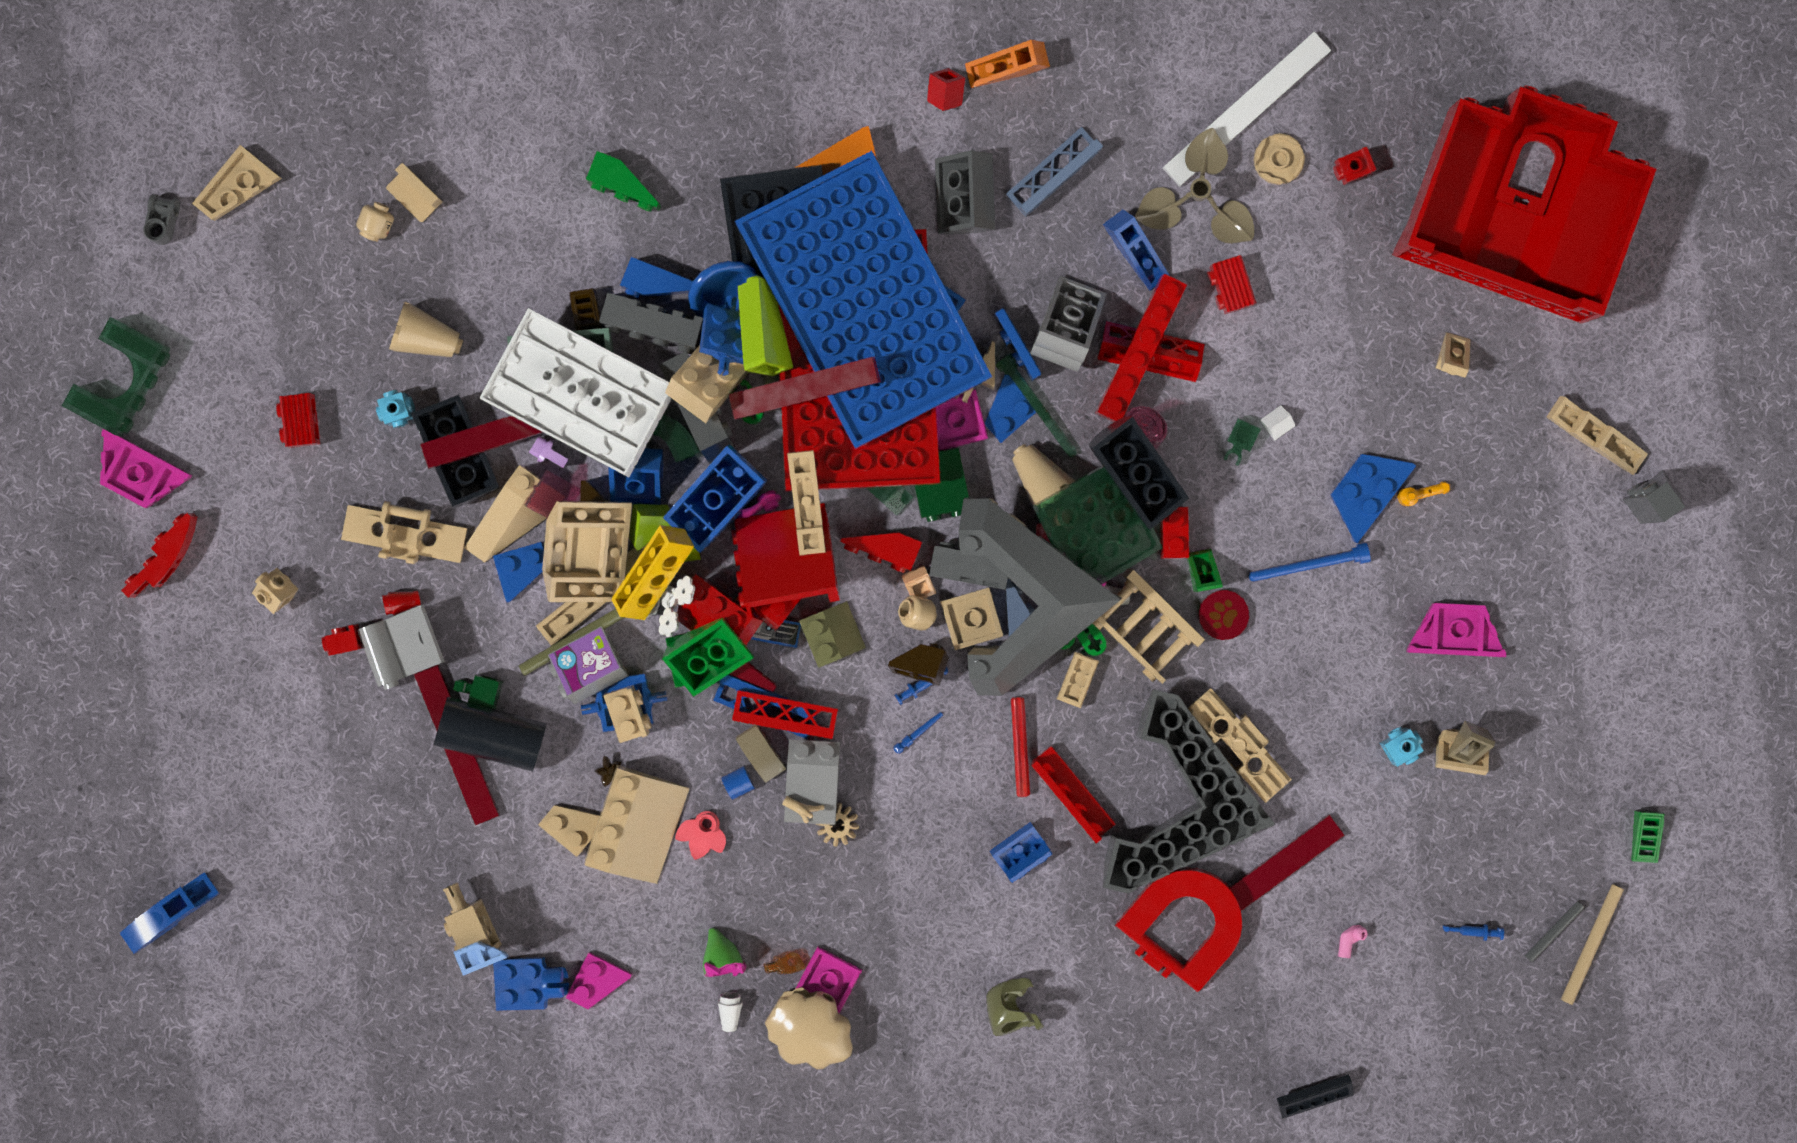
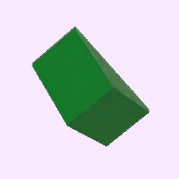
(1203, 571)

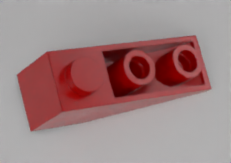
(891, 547)

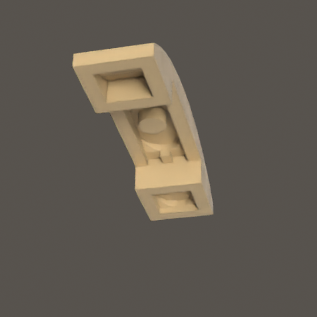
(806, 502)

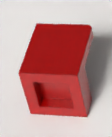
(945, 89)

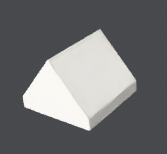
(1278, 422)

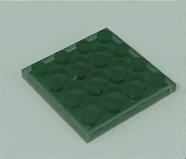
(1096, 526)

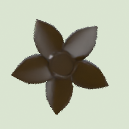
(607, 771)

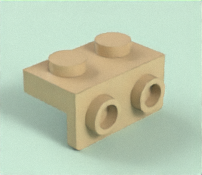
(1443, 761)

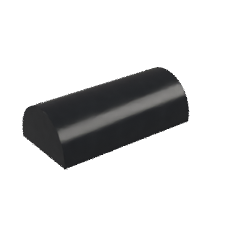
(1138, 471)
(465, 478)
(490, 734)

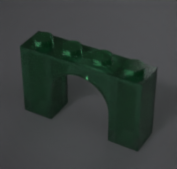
(146, 359)

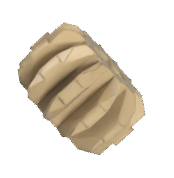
(840, 833)

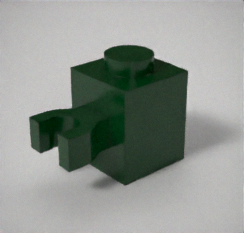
(483, 690)

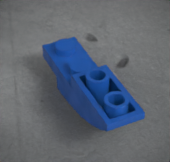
(169, 912)

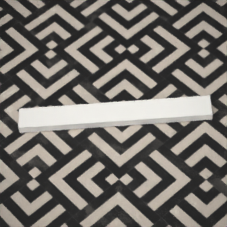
(1257, 99)

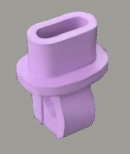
(542, 450)

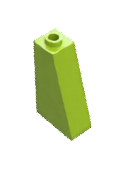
(762, 329)

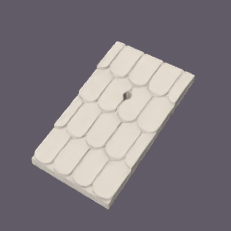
(577, 392)

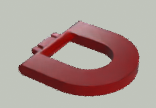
(1216, 947)

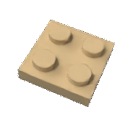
(971, 618)

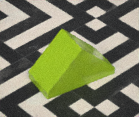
(645, 522)

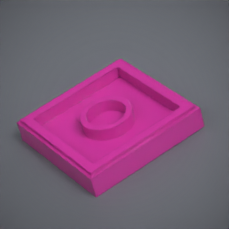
(960, 422)
(830, 975)

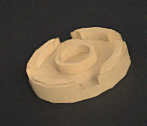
(1271, 159)

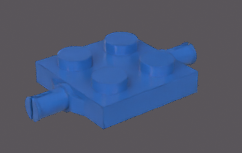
(722, 334)
(640, 683)

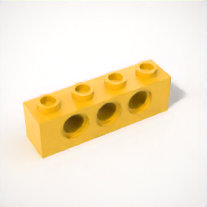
(652, 572)

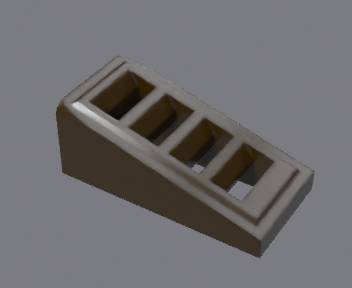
(581, 294)

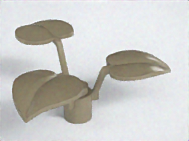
(1203, 155)

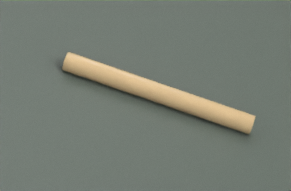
(1592, 944)

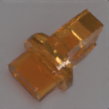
(781, 964)

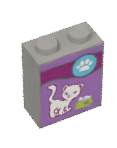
(586, 665)

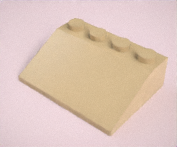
(636, 825)

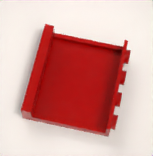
(772, 564)

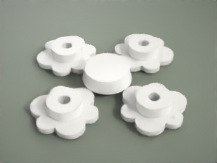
(670, 598)

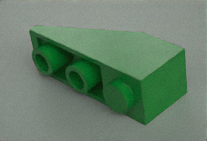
(614, 176)

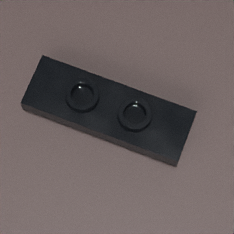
(1315, 1096)

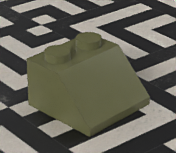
(832, 634)

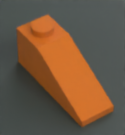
(1008, 63)

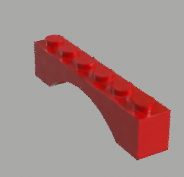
(1141, 348)

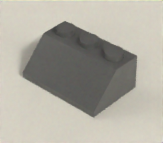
(965, 193)

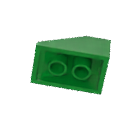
(706, 655)

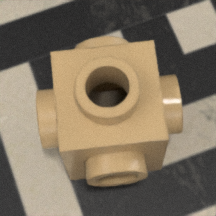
(274, 590)

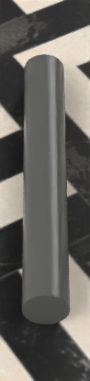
(1554, 931)

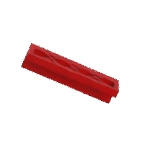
(1167, 362)
(784, 723)
(1073, 793)

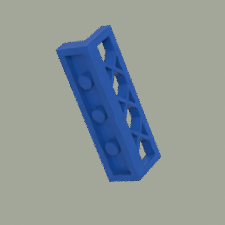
(740, 684)

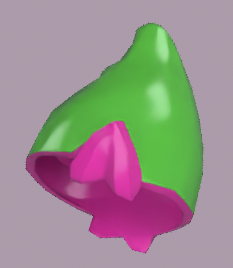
(721, 956)

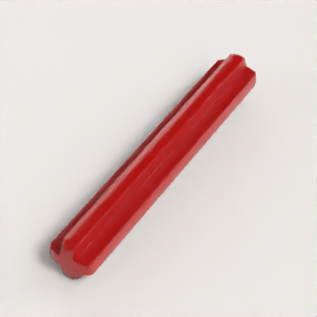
(1020, 746)

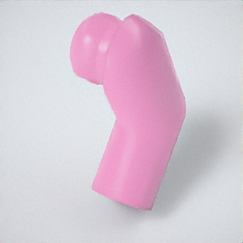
(1350, 937)

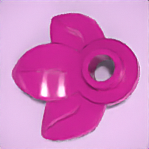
(766, 501)

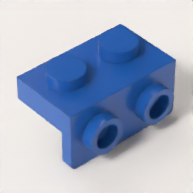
(1021, 852)

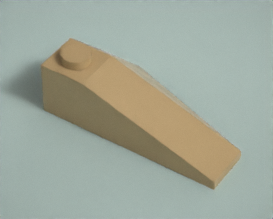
(507, 517)

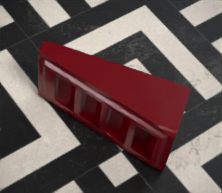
(753, 675)

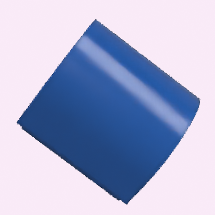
(738, 783)

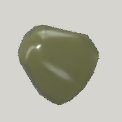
(1003, 1010)

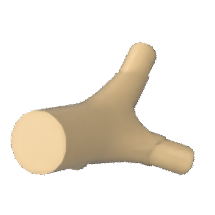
(802, 809)

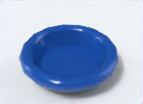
(717, 283)

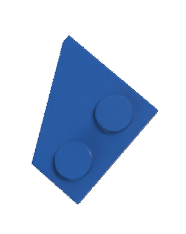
(1008, 410)
(519, 568)

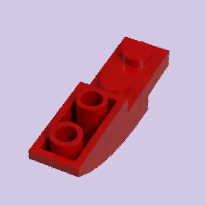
(170, 551)

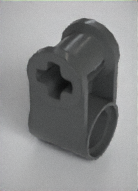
(161, 213)

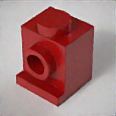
(1346, 173)
(342, 640)

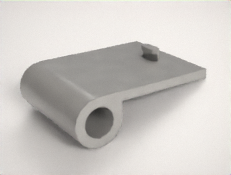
(400, 646)

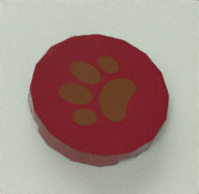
(1223, 614)

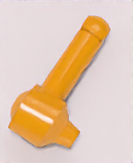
(1410, 496)

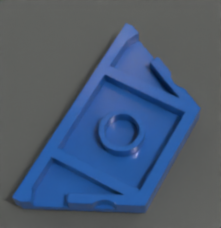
(1367, 491)

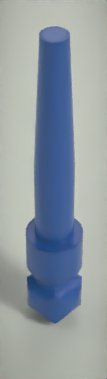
(908, 740)

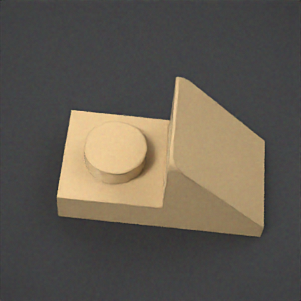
(1454, 355)

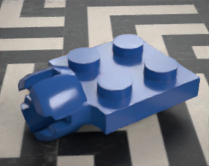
(527, 983)

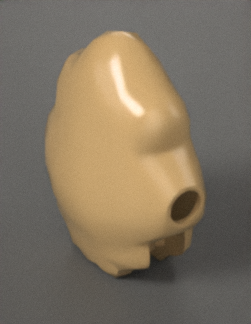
(809, 1029)

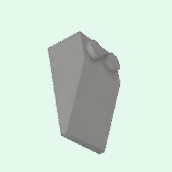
(813, 779)

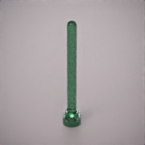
(1009, 367)

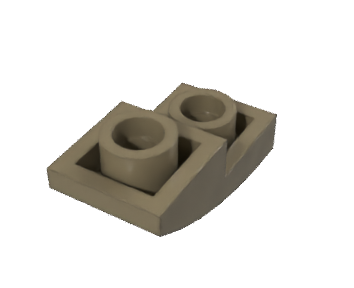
(760, 753)

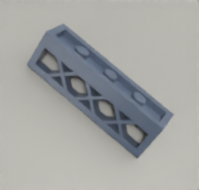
(1062, 175)

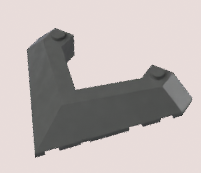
(1064, 594)
(1220, 817)

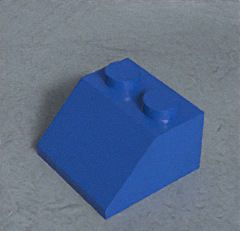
(644, 483)

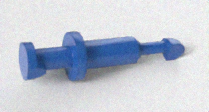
(914, 689)
(1477, 931)

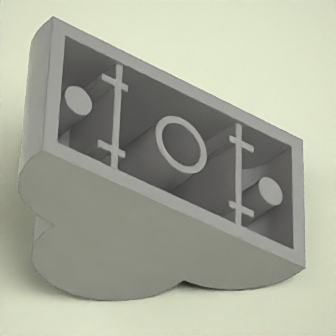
(1068, 324)

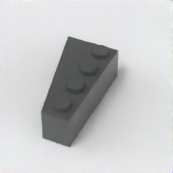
(651, 322)
(709, 436)

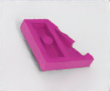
(595, 981)

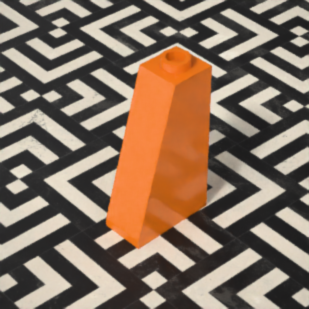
(843, 151)

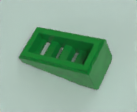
(1638, 827)

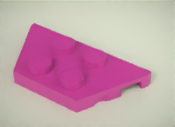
(137, 472)
(1456, 631)

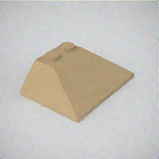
(585, 550)

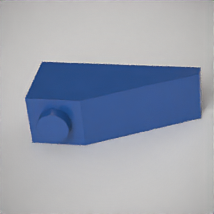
(1135, 248)
(652, 281)

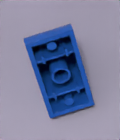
(716, 498)

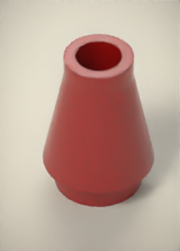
(399, 602)

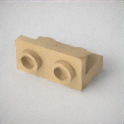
(627, 713)

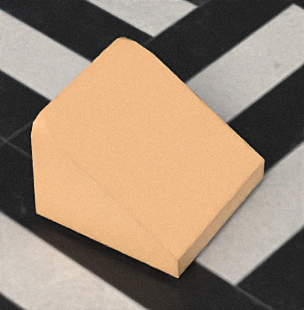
(918, 582)

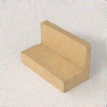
(413, 193)

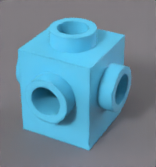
(404, 405)
(1393, 746)

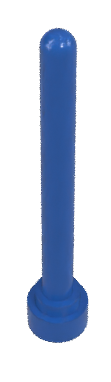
(1357, 554)

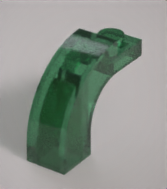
(677, 438)

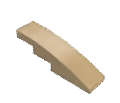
(1597, 435)

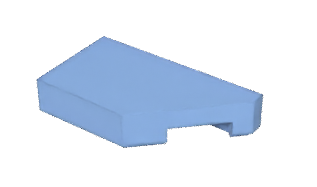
(477, 956)

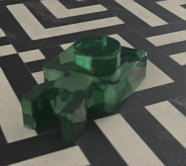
(1242, 437)

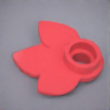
(702, 838)

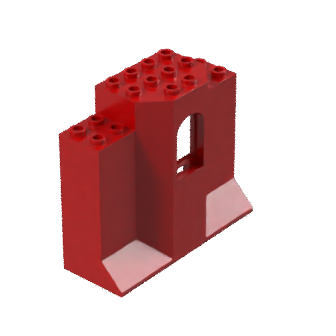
(1558, 247)

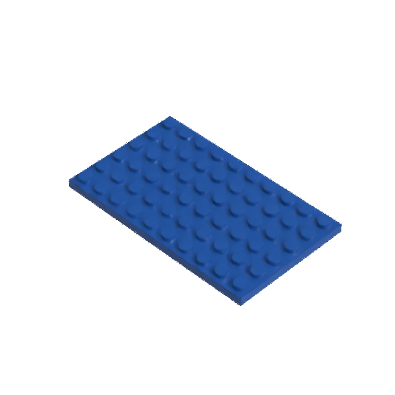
(860, 290)

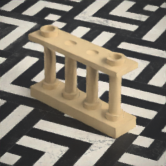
(1168, 619)

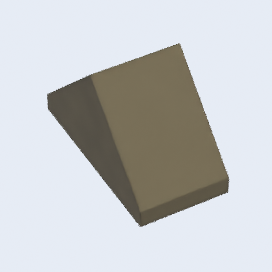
(1471, 743)

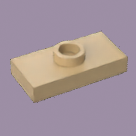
(1077, 679)

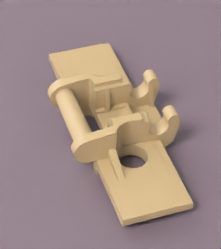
(403, 541)
(1244, 741)

